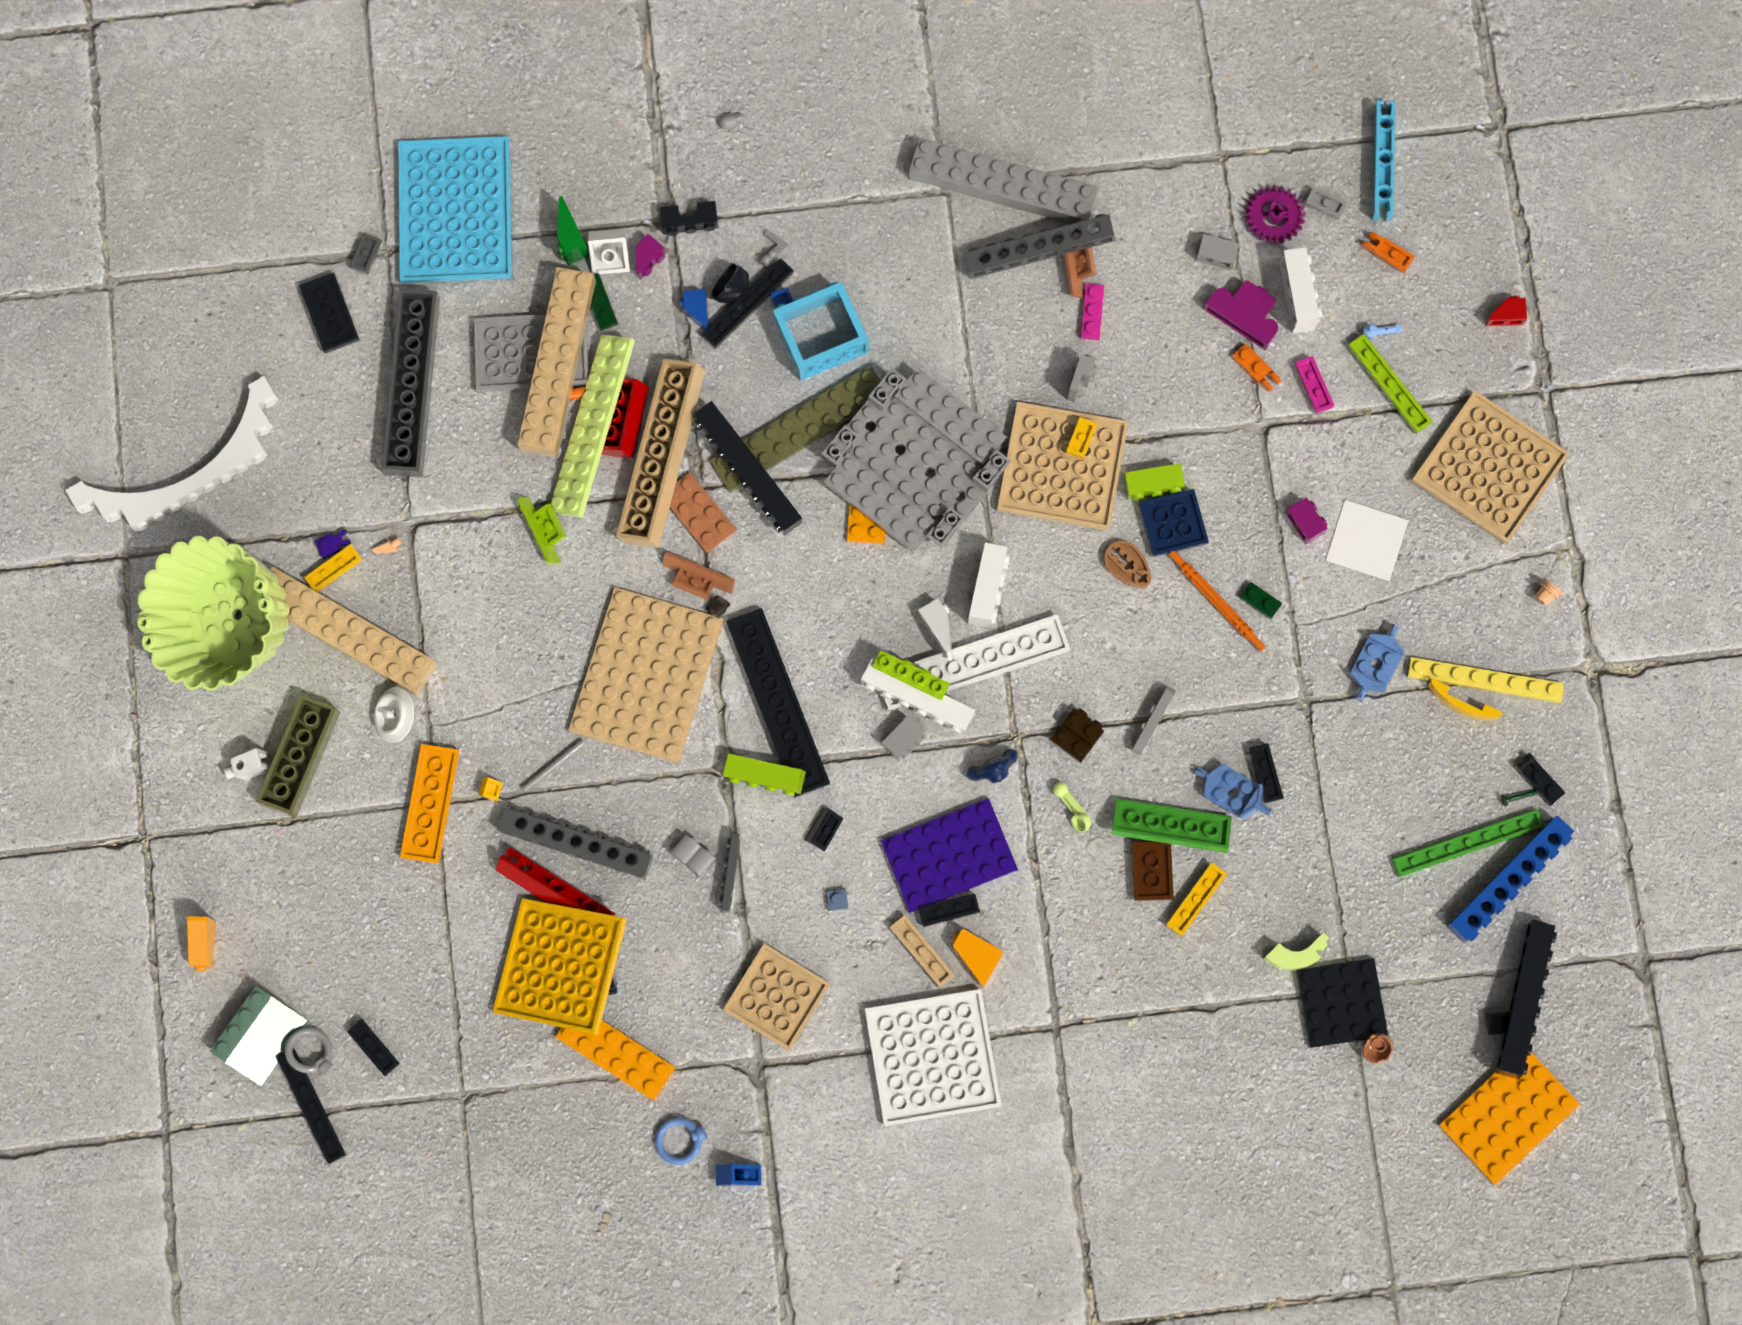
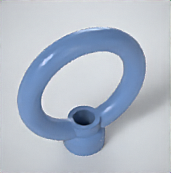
(698, 1135)

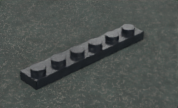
(747, 303)
(313, 1111)

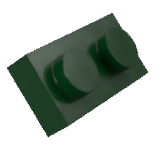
(1260, 600)

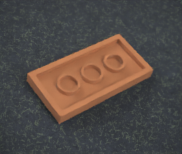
(700, 514)

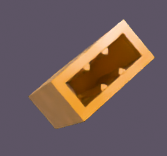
(200, 942)
(977, 955)

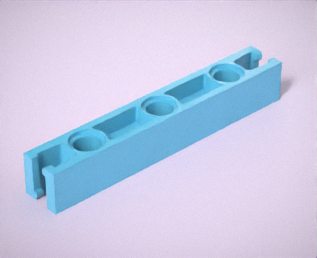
(1383, 172)

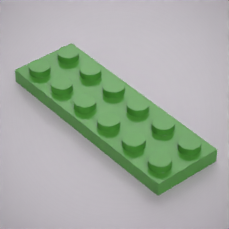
(1171, 825)

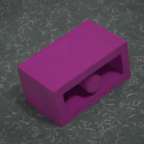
(1306, 520)

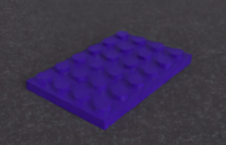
(949, 855)

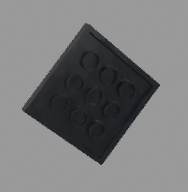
(1341, 1002)

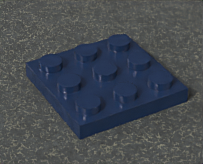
(1173, 523)

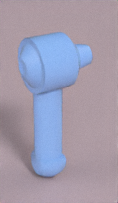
(1371, 330)

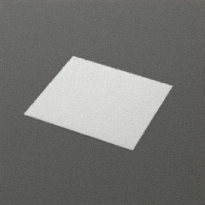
(1367, 540)

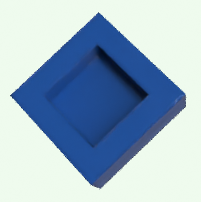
(781, 297)

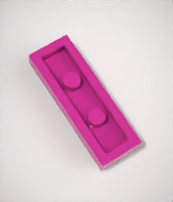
(1092, 312)
(1314, 385)

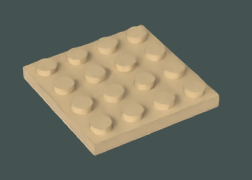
(776, 997)

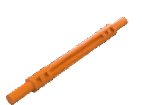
(1224, 608)

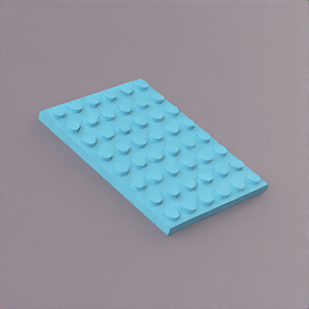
(455, 209)

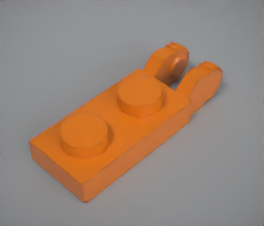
(1388, 252)
(1255, 367)

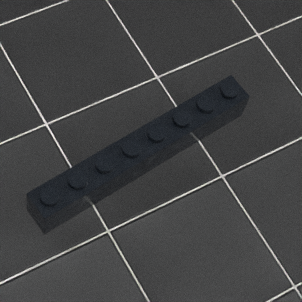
(748, 468)
(1525, 999)

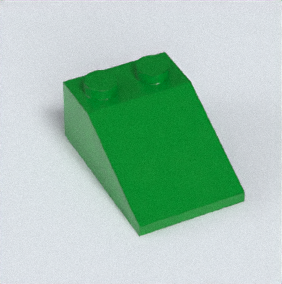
(571, 243)

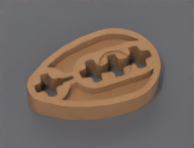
(1134, 556)

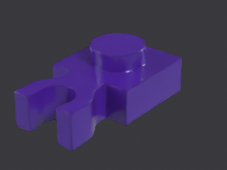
(330, 545)

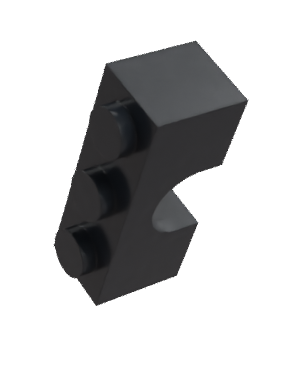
(675, 223)

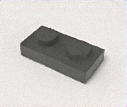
(365, 253)

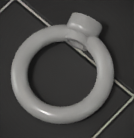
(322, 1064)

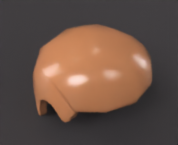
(1377, 1048)

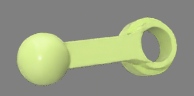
(1061, 790)

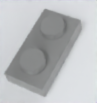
(1326, 203)

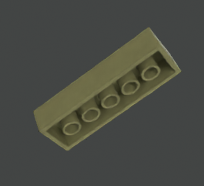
(298, 756)

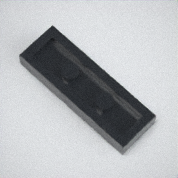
(1266, 773)
(949, 910)
(373, 1047)

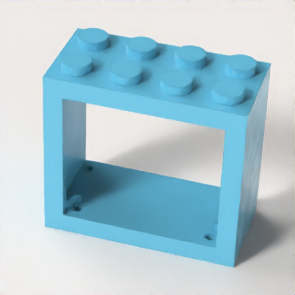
(833, 357)

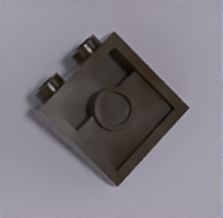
(1077, 734)

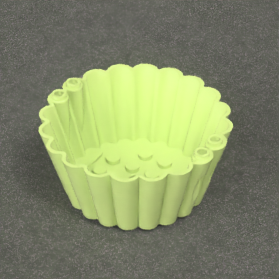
(193, 610)

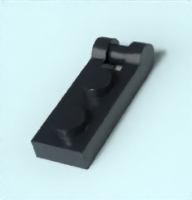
(1539, 779)

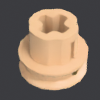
(1548, 592)

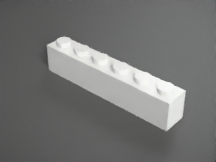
(942, 711)

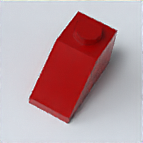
(1509, 313)

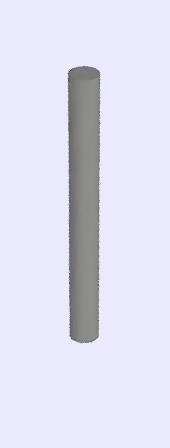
(553, 766)

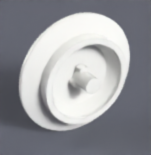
(394, 715)

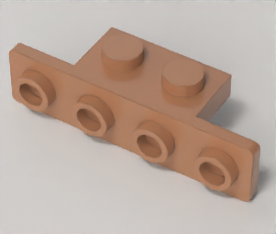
(1079, 267)
(696, 578)

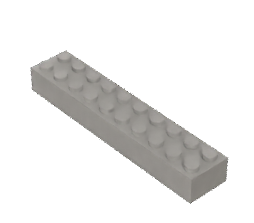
(1002, 182)

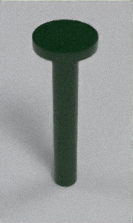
(1505, 800)

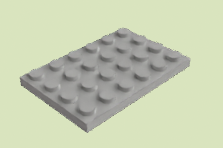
(509, 349)

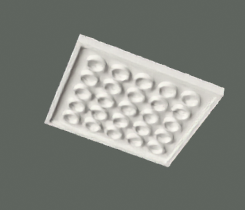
(932, 1057)

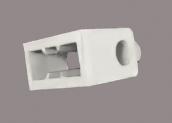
(249, 765)

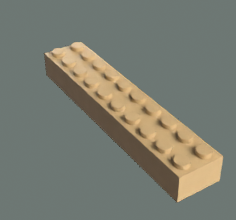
(557, 362)
(660, 453)
(355, 636)

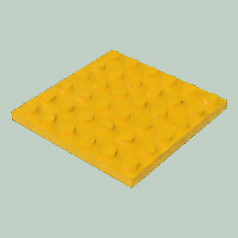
(559, 966)

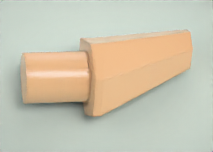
(387, 546)

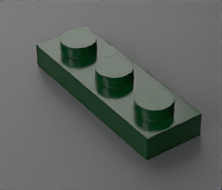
(602, 307)

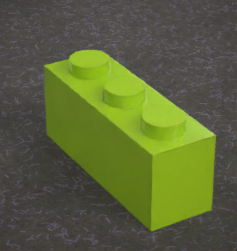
(1154, 481)

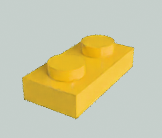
(1081, 438)

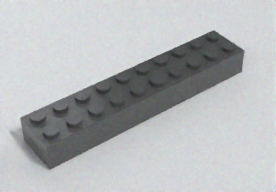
(410, 383)

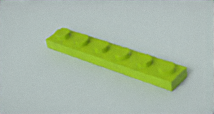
(1390, 384)

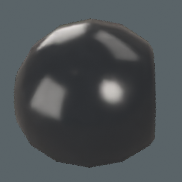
(730, 285)

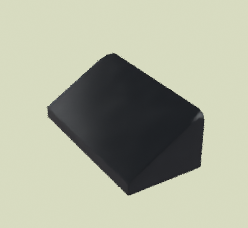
(824, 829)

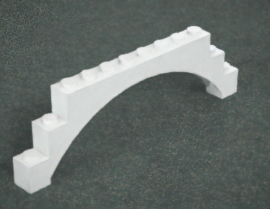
(151, 506)

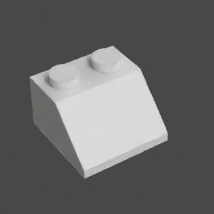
(609, 251)

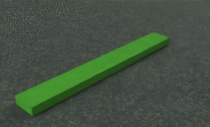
(1468, 843)

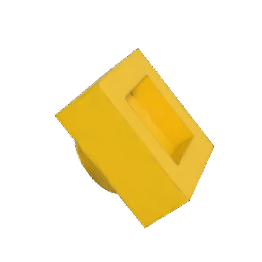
(490, 789)

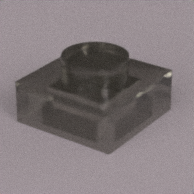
(717, 606)

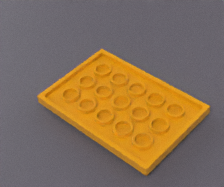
(1508, 1118)

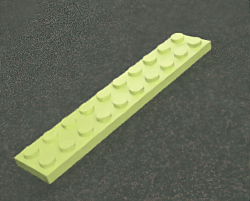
(592, 425)

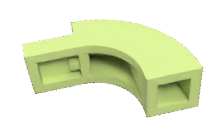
(1291, 960)

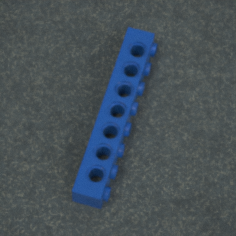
(1460, 924)

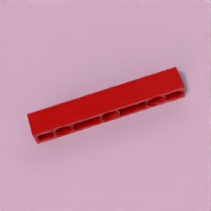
(545, 884)

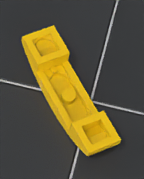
(1440, 691)

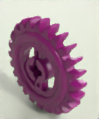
(1293, 214)

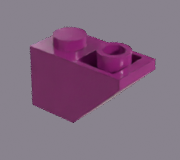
(648, 254)

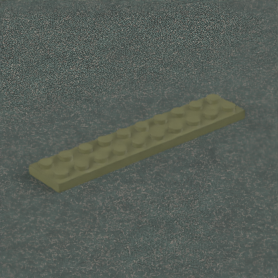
(805, 424)

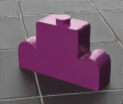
(1245, 312)

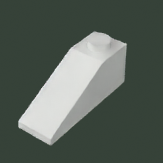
(937, 622)

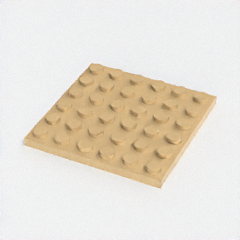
(1490, 467)
(1056, 485)

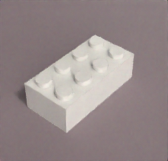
(1299, 290)
(987, 586)

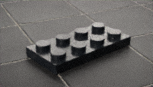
(329, 312)

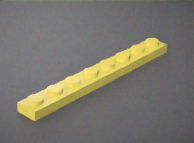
(1486, 680)

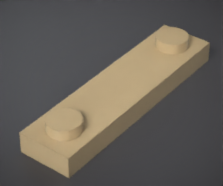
(922, 951)

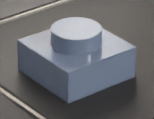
(837, 900)

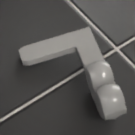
(770, 257)

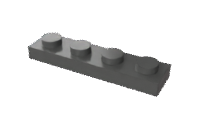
(730, 864)

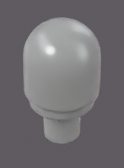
(730, 120)

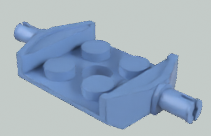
(1379, 648)
(1224, 779)

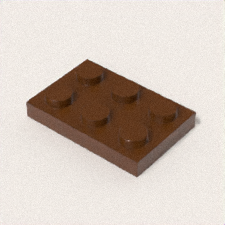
(1152, 871)

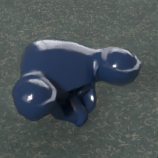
(993, 769)

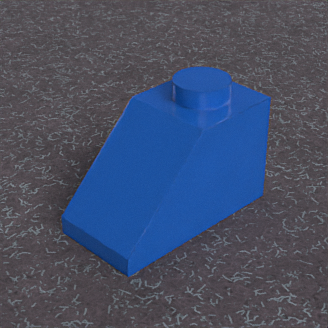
(695, 307)
(738, 1175)

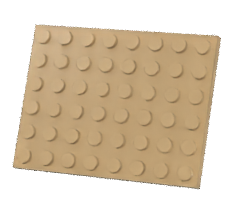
(646, 675)

